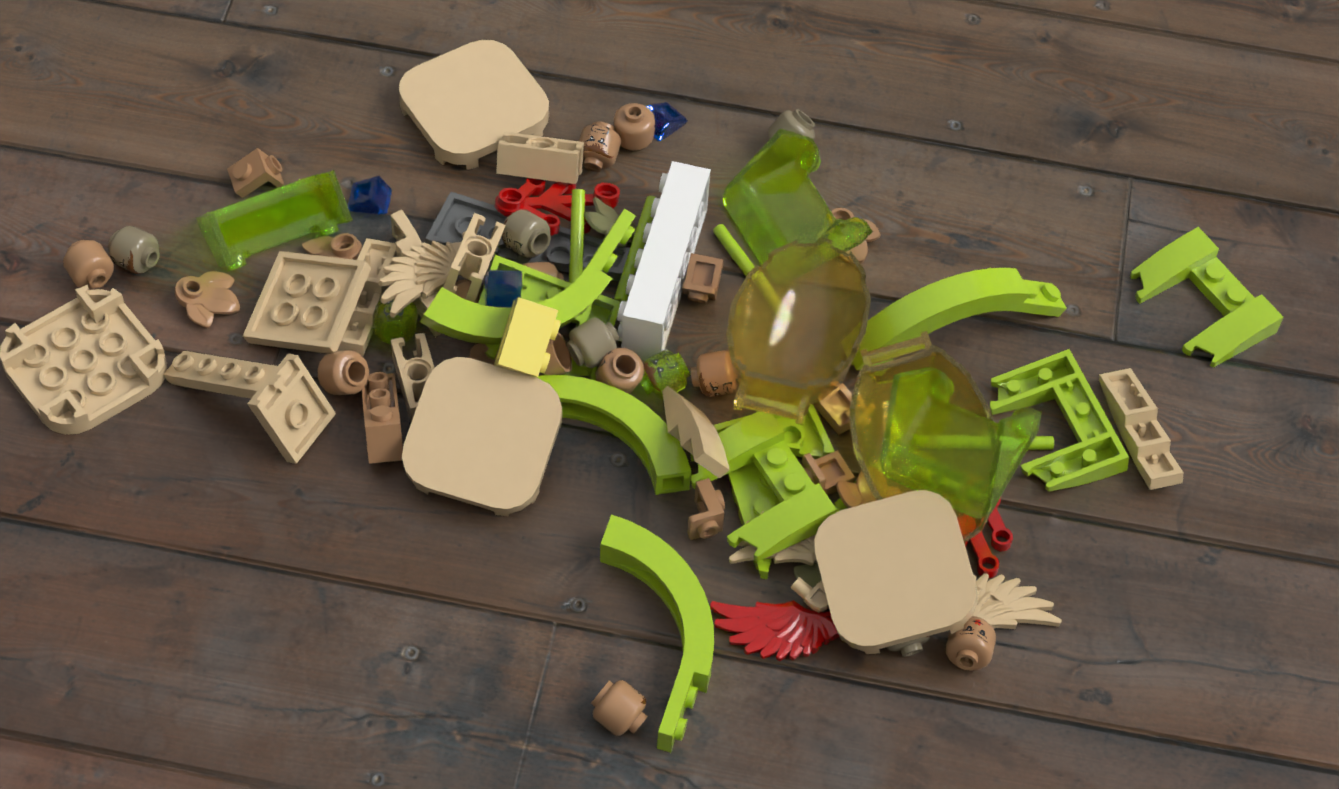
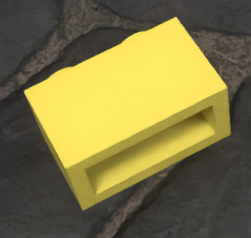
(527, 337)

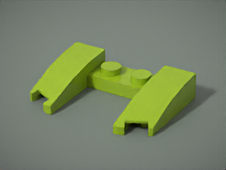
(1194, 257)
(541, 286)
(1098, 446)
(801, 503)

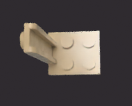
(281, 395)

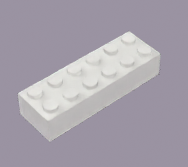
(664, 260)

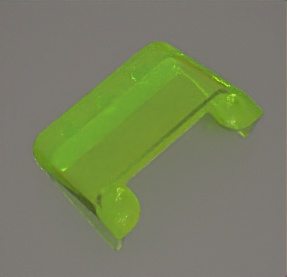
(778, 202)
(950, 448)

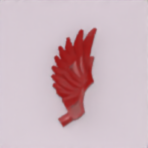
(776, 628)

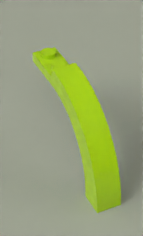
(957, 299)
(486, 324)
(630, 422)
(667, 573)

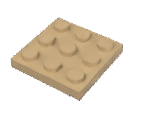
(307, 302)

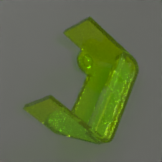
(274, 218)

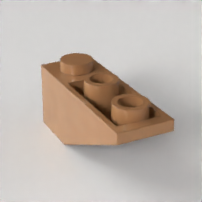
(382, 418)

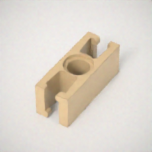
(540, 157)
(474, 257)
(412, 369)

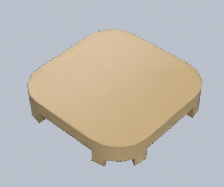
(471, 99)
(83, 361)
(482, 435)
(895, 570)

